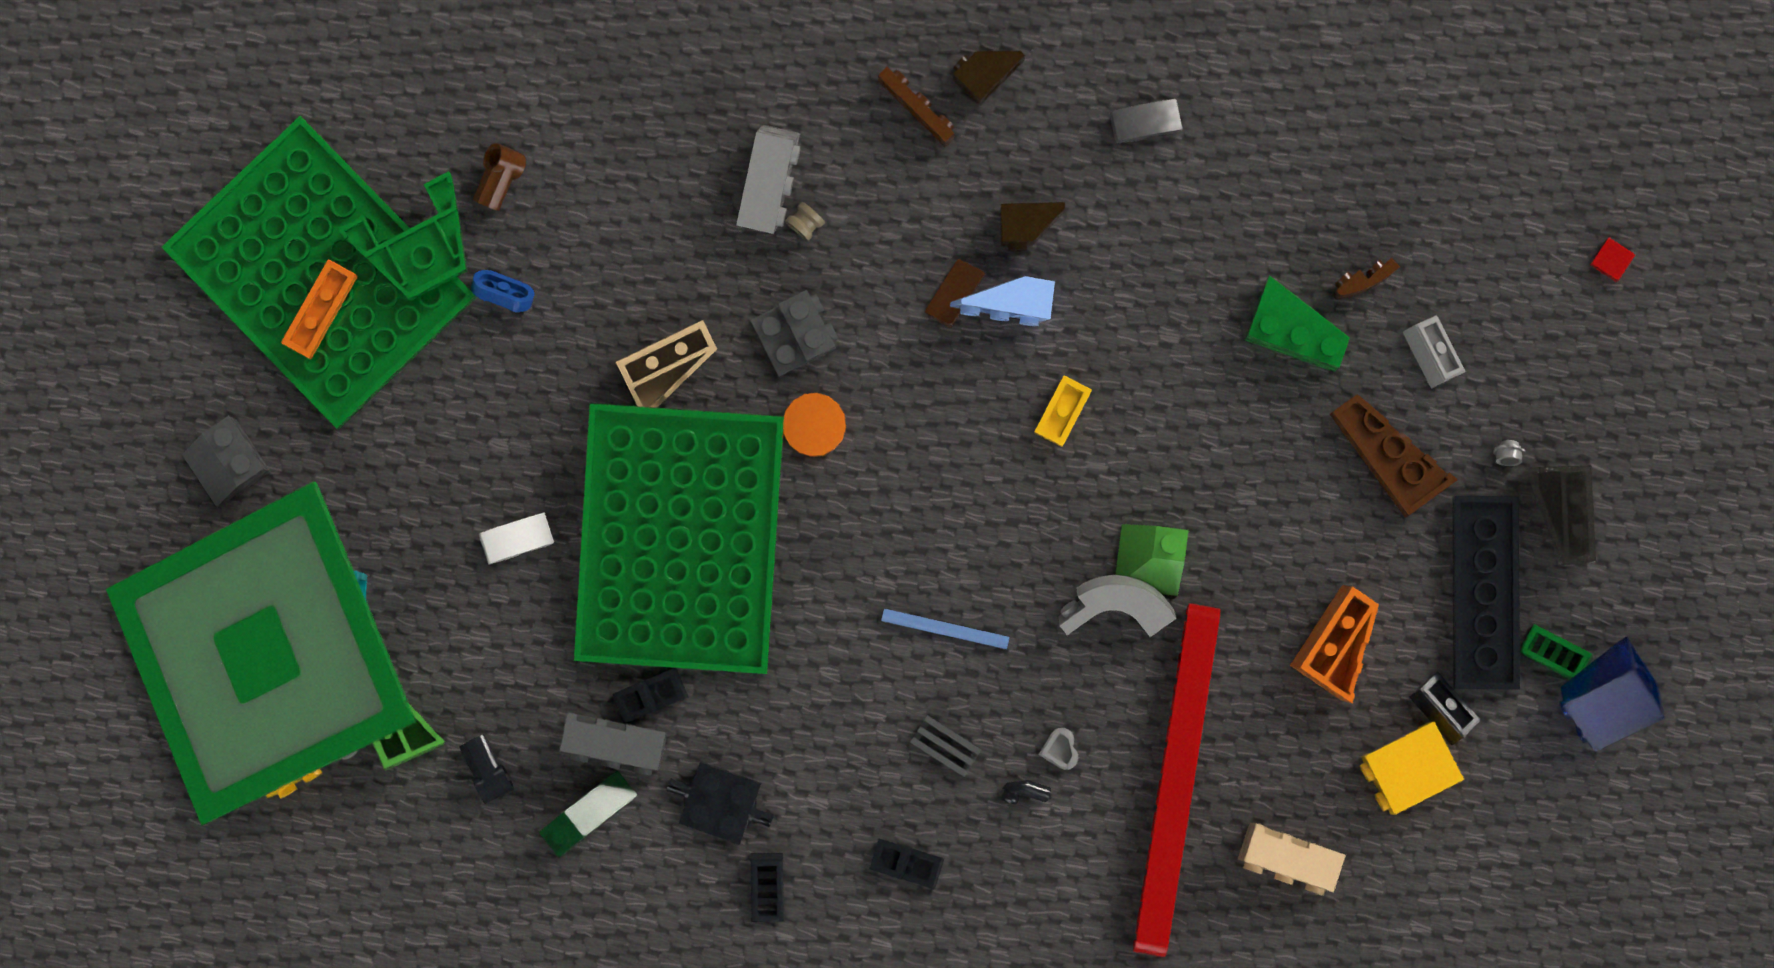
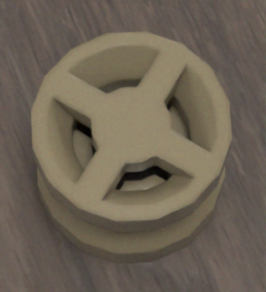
(805, 221)

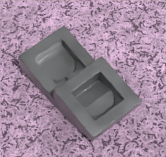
(1145, 120)

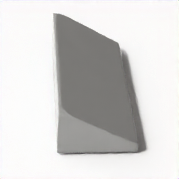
(1433, 351)

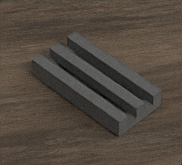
(968, 760)

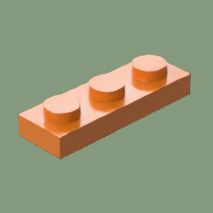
(319, 309)

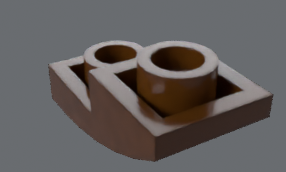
(1359, 283)

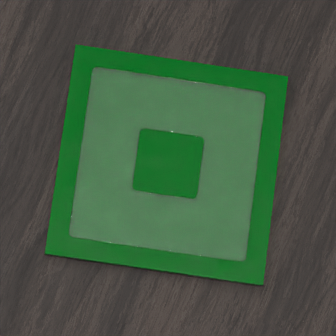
(260, 654)

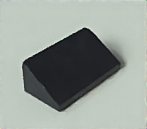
(1445, 707)

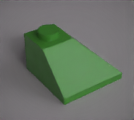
(1153, 556)

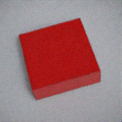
(1612, 259)

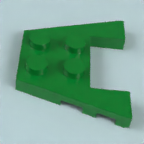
(423, 254)

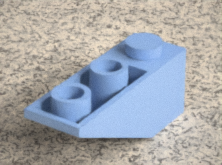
(1020, 298)

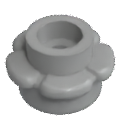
(1509, 453)

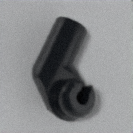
(1027, 788)

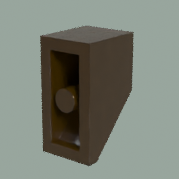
(985, 72)
(1027, 222)

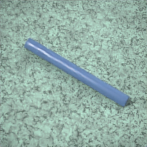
(945, 628)

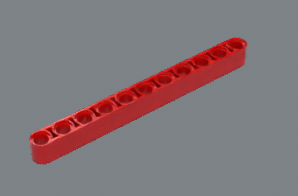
(1177, 780)

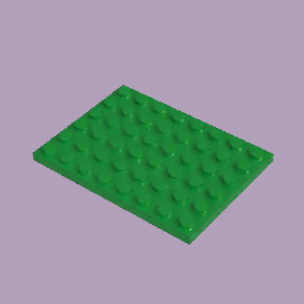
(266, 244)
(678, 538)

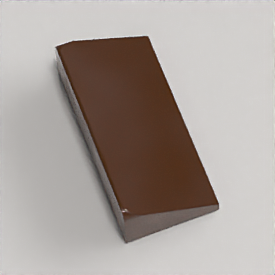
(959, 283)

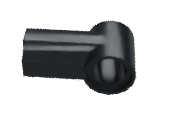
(487, 772)

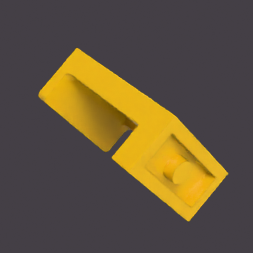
(1411, 769)

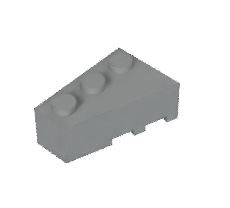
(768, 179)

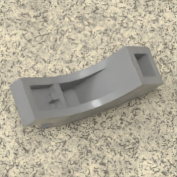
(1118, 594)

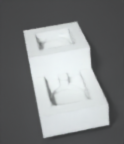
(516, 538)

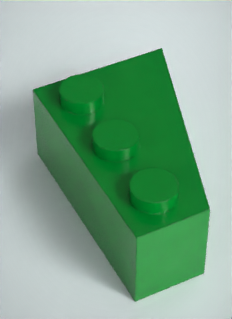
(1295, 329)

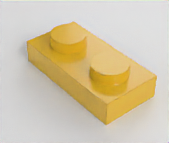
(1063, 411)

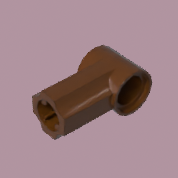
(501, 168)

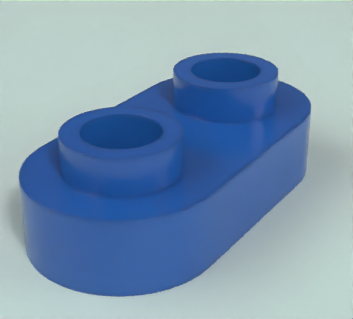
(502, 290)

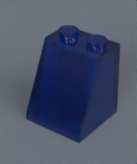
(1612, 697)

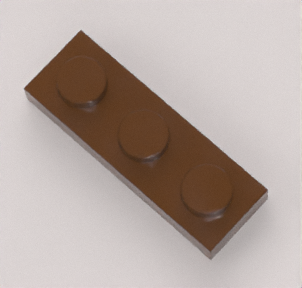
(917, 105)

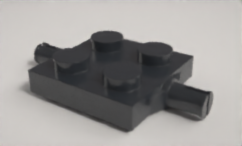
(720, 803)

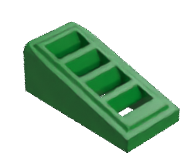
(1535, 632)

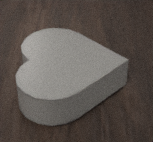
(1060, 749)

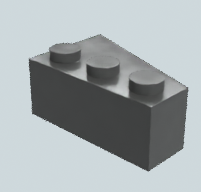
(613, 743)

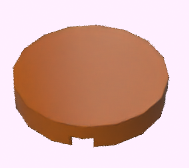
(814, 424)

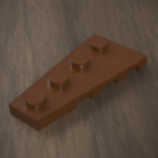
(1396, 463)

